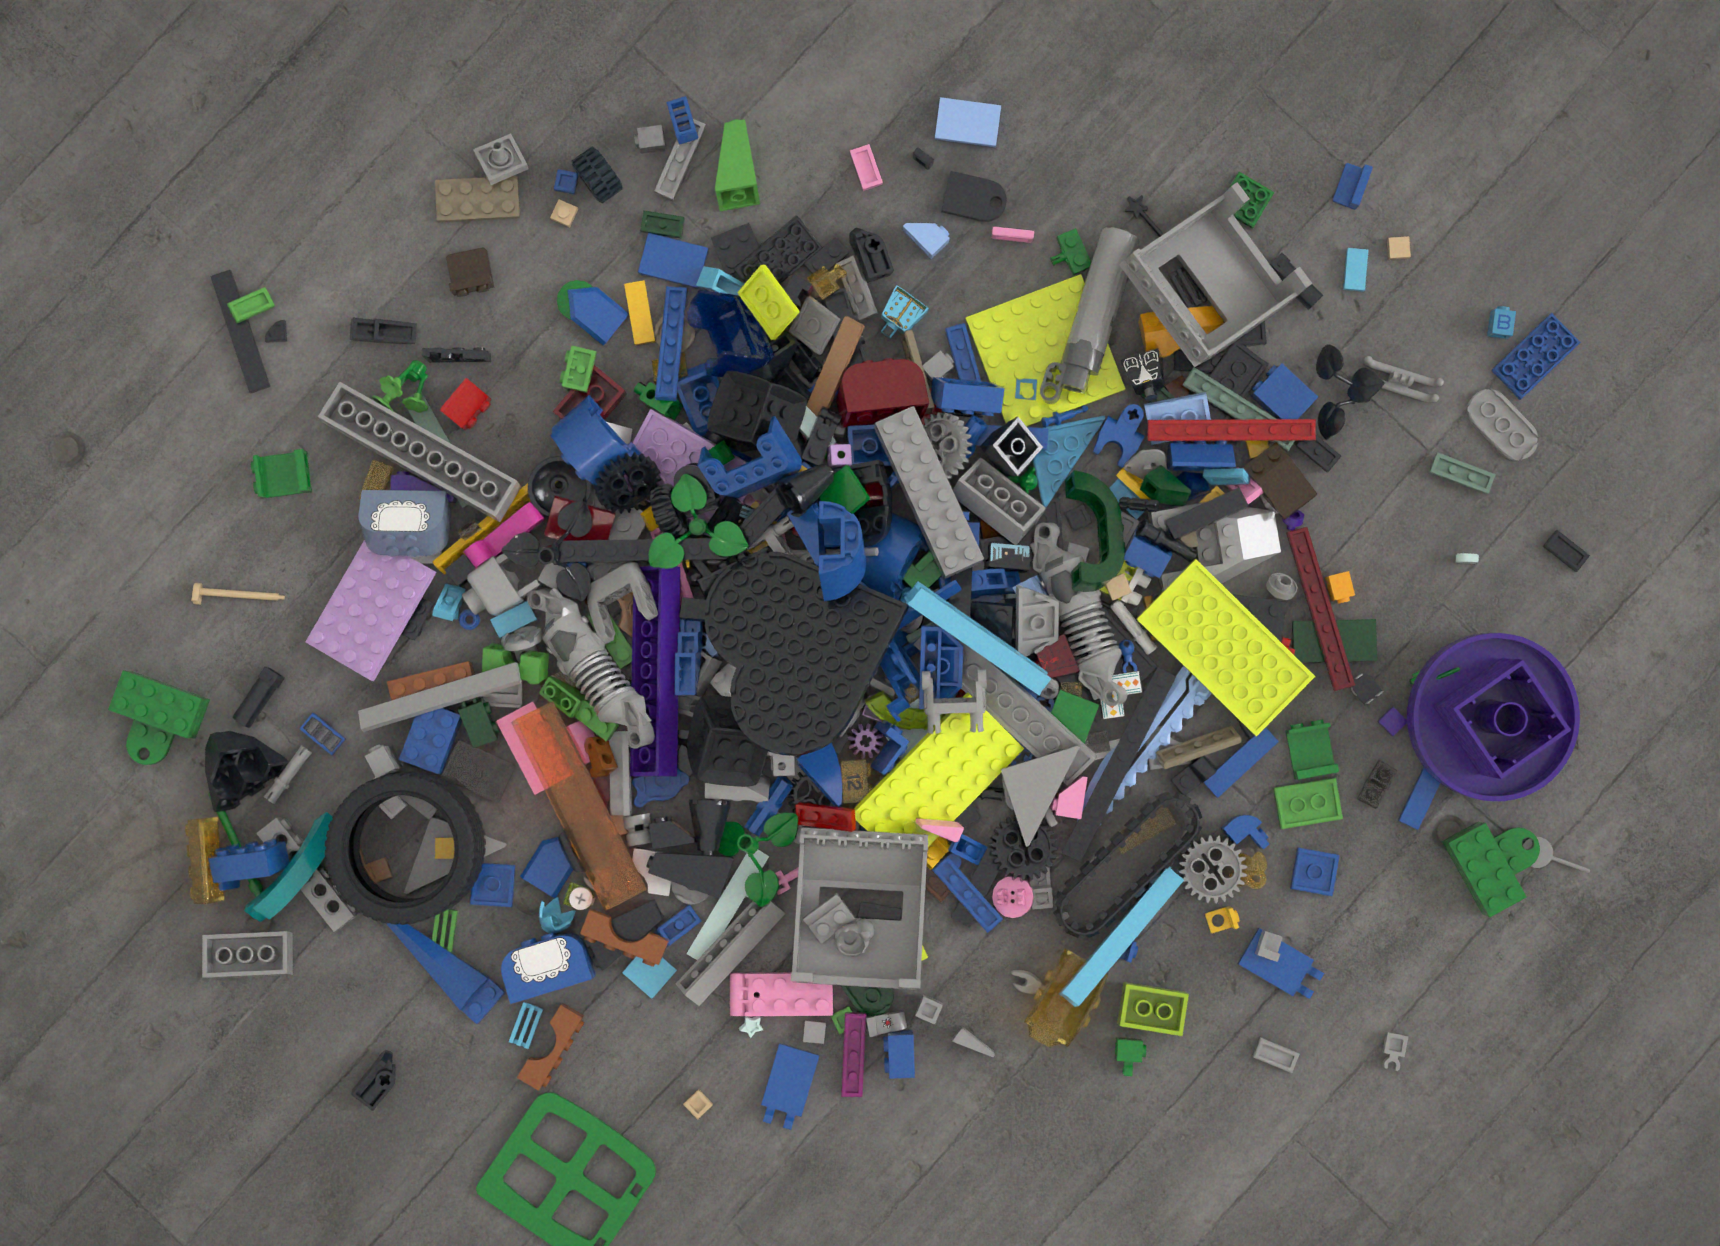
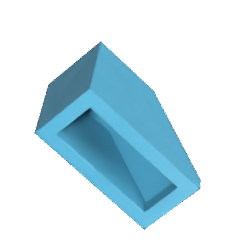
(718, 281)

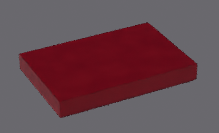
(600, 529)

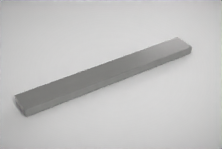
(439, 697)

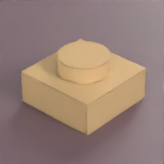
(564, 213)

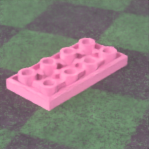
(516, 747)

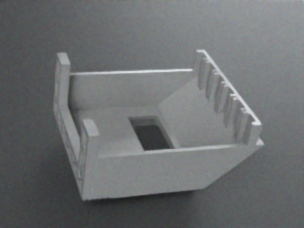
(1225, 269)
(869, 863)

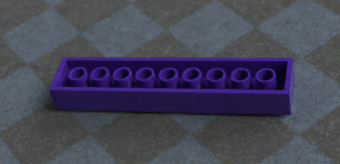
(654, 673)

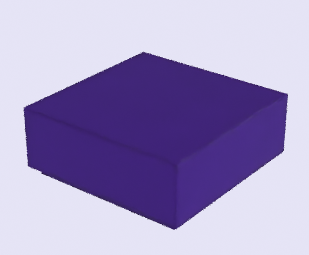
(1392, 721)

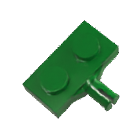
(1072, 252)

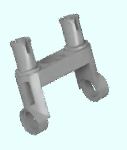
(774, 538)
(973, 705)

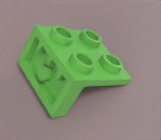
(578, 369)

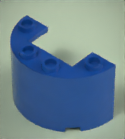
(589, 440)
(894, 557)
(842, 571)

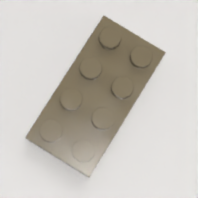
(476, 199)

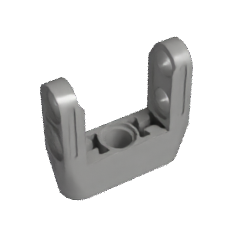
(614, 586)

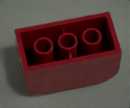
(880, 390)

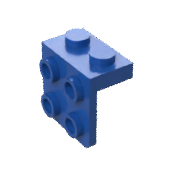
(892, 750)

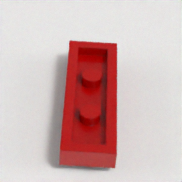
(826, 816)

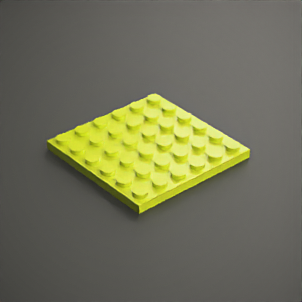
(1025, 338)

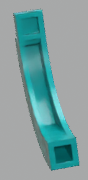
(294, 875)

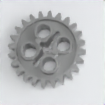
(952, 433)
(1228, 858)

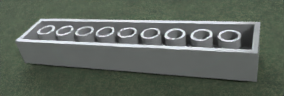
(419, 451)

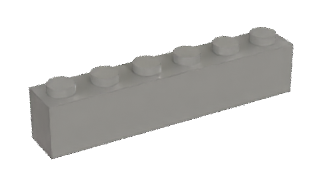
(728, 950)

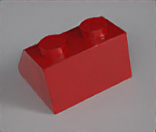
(466, 404)

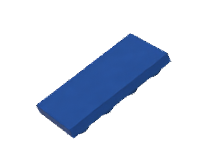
(1535, 356)

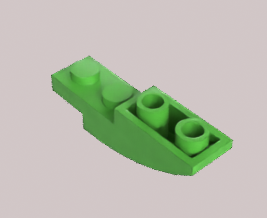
(575, 705)

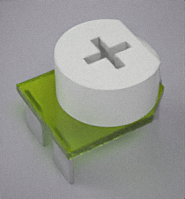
(578, 897)

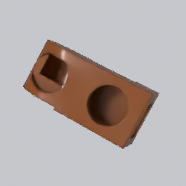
(600, 756)

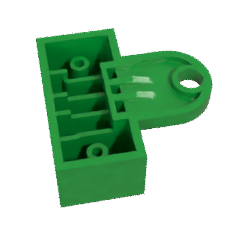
(157, 713)
(1491, 863)

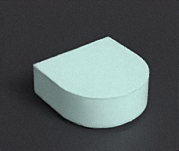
(1467, 558)

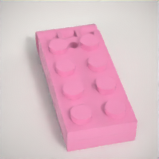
(777, 995)

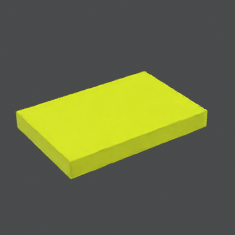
(768, 302)

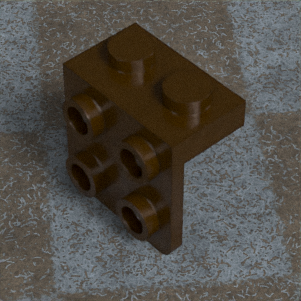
(469, 272)

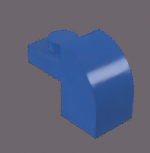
(1243, 825)

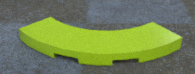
(910, 718)

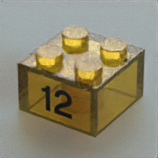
(855, 780)

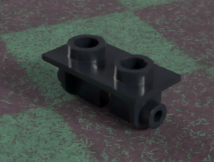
(807, 365)

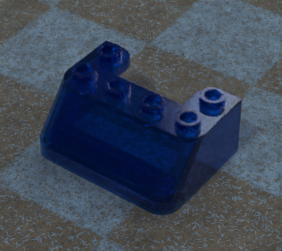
(733, 332)

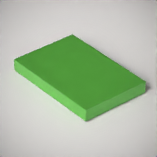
(1307, 803)

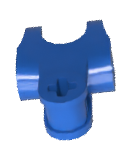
(1122, 433)

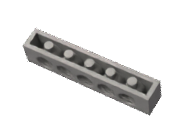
(322, 903)

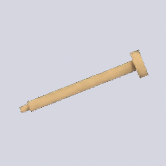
(198, 591)

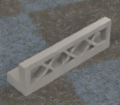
(620, 778)

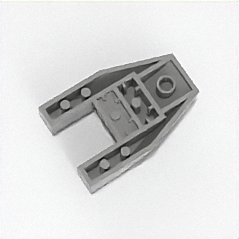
(1229, 544)

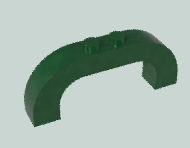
(1106, 508)

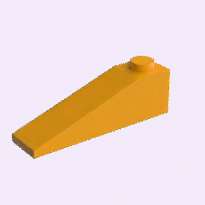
(1156, 335)

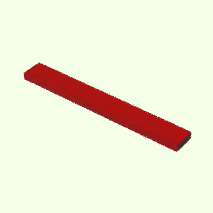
(1232, 430)

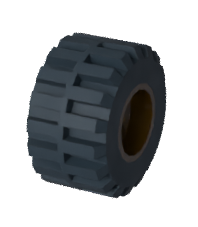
(597, 174)

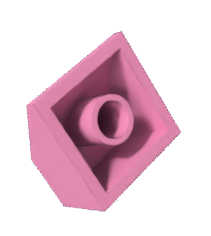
(1070, 799)

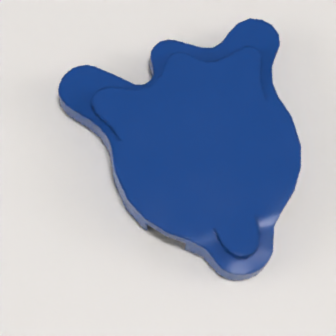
(658, 787)

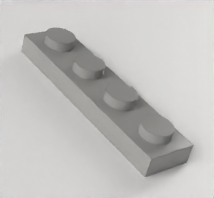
(678, 164)

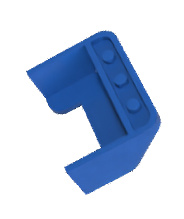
(777, 462)

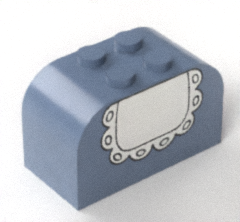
(405, 522)

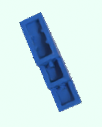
(688, 657)

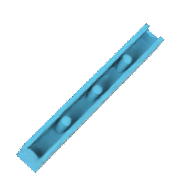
(977, 637)
(1121, 937)

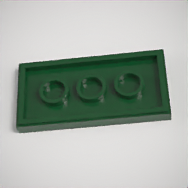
(1357, 636)

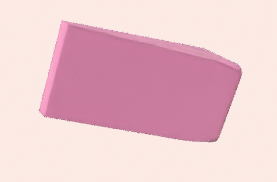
(947, 829)

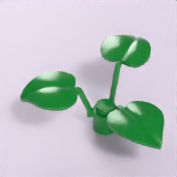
(687, 496)
(781, 830)

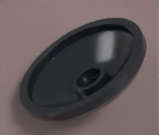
(542, 484)

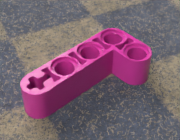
(522, 521)

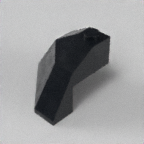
(238, 767)

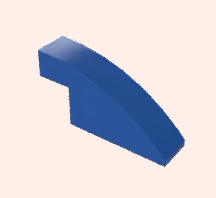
(824, 771)

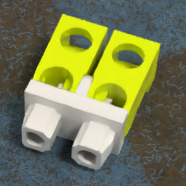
(1133, 576)

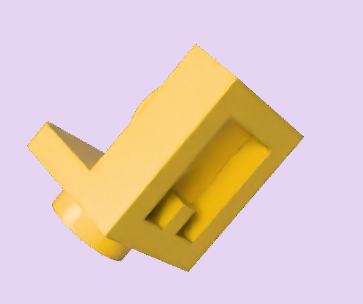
(937, 851)

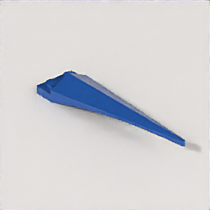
(464, 984)

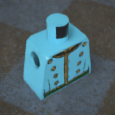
(902, 312)

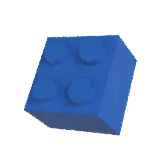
(1146, 556)
(900, 1054)

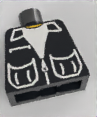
(1145, 373)

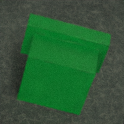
(924, 571)

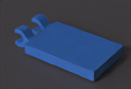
(1285, 973)
(789, 1083)

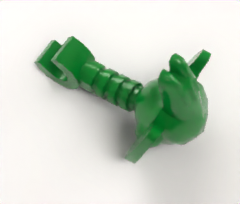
(1027, 481)

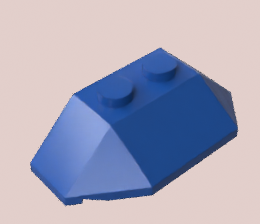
(944, 659)

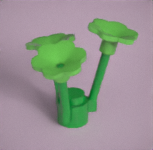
(392, 387)

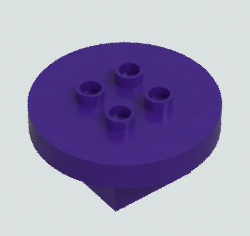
(1497, 722)

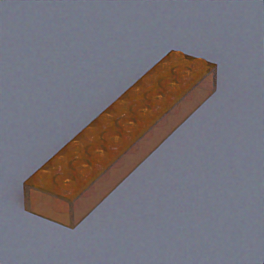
(578, 805)

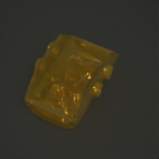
(1054, 1018)

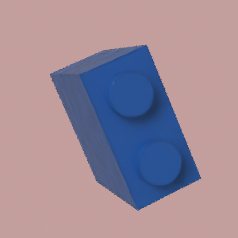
(1283, 394)

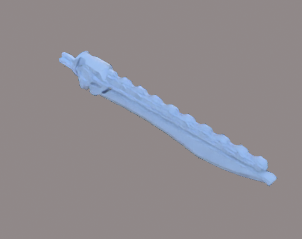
(1197, 695)

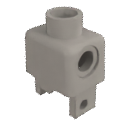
(495, 588)

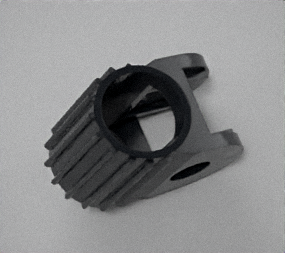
(713, 498)

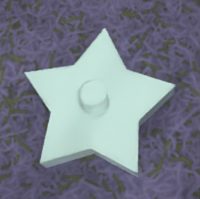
(751, 1025)

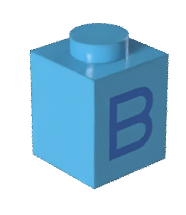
(1501, 323)

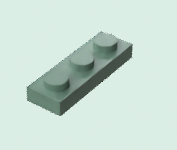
(1462, 473)

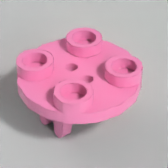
(1003, 897)

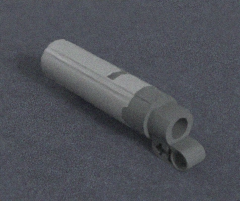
(1094, 315)

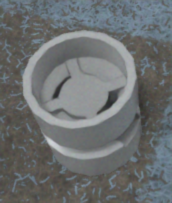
(637, 837)

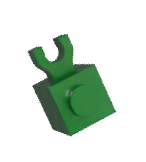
(1129, 1051)

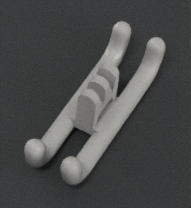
(1401, 379)

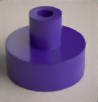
(1294, 520)

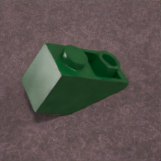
(1165, 487)

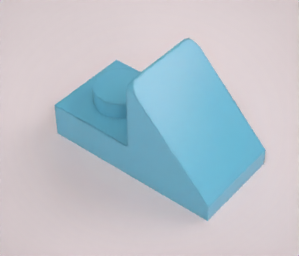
(449, 602)

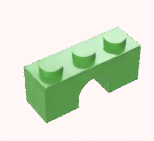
(532, 665)

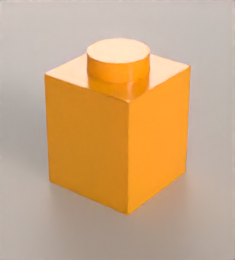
(1340, 587)

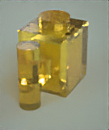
(824, 281)

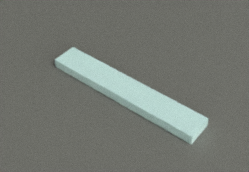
(726, 906)

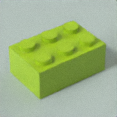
(1152, 1009)

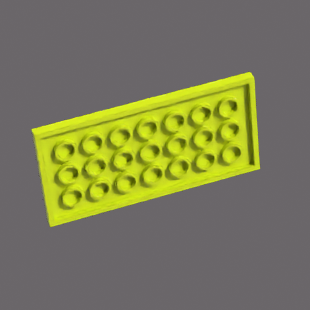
(1225, 647)
(938, 776)

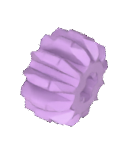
(871, 744)

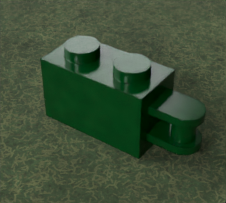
(478, 722)

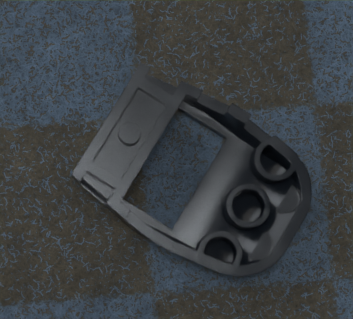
(874, 521)

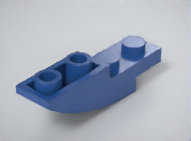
(989, 582)

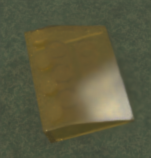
(203, 842)

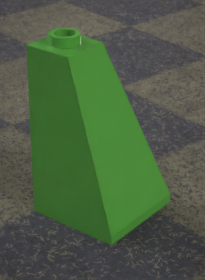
(736, 175)

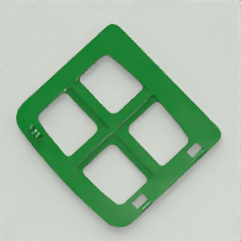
(567, 1174)

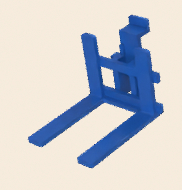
(898, 659)

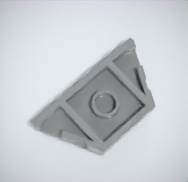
(1035, 620)

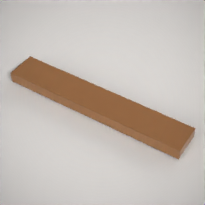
(835, 364)

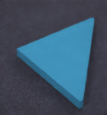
(1064, 449)

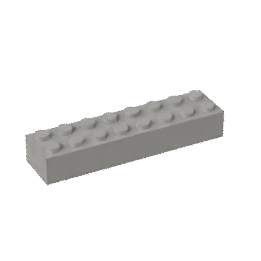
(928, 492)

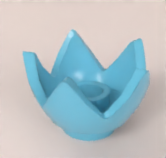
(552, 919)

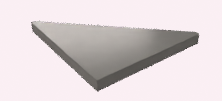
(1034, 786)
(426, 867)

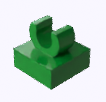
(722, 453)

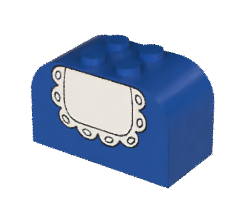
(546, 966)

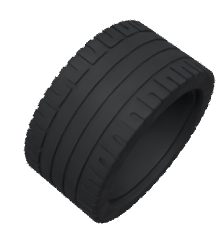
(345, 857)

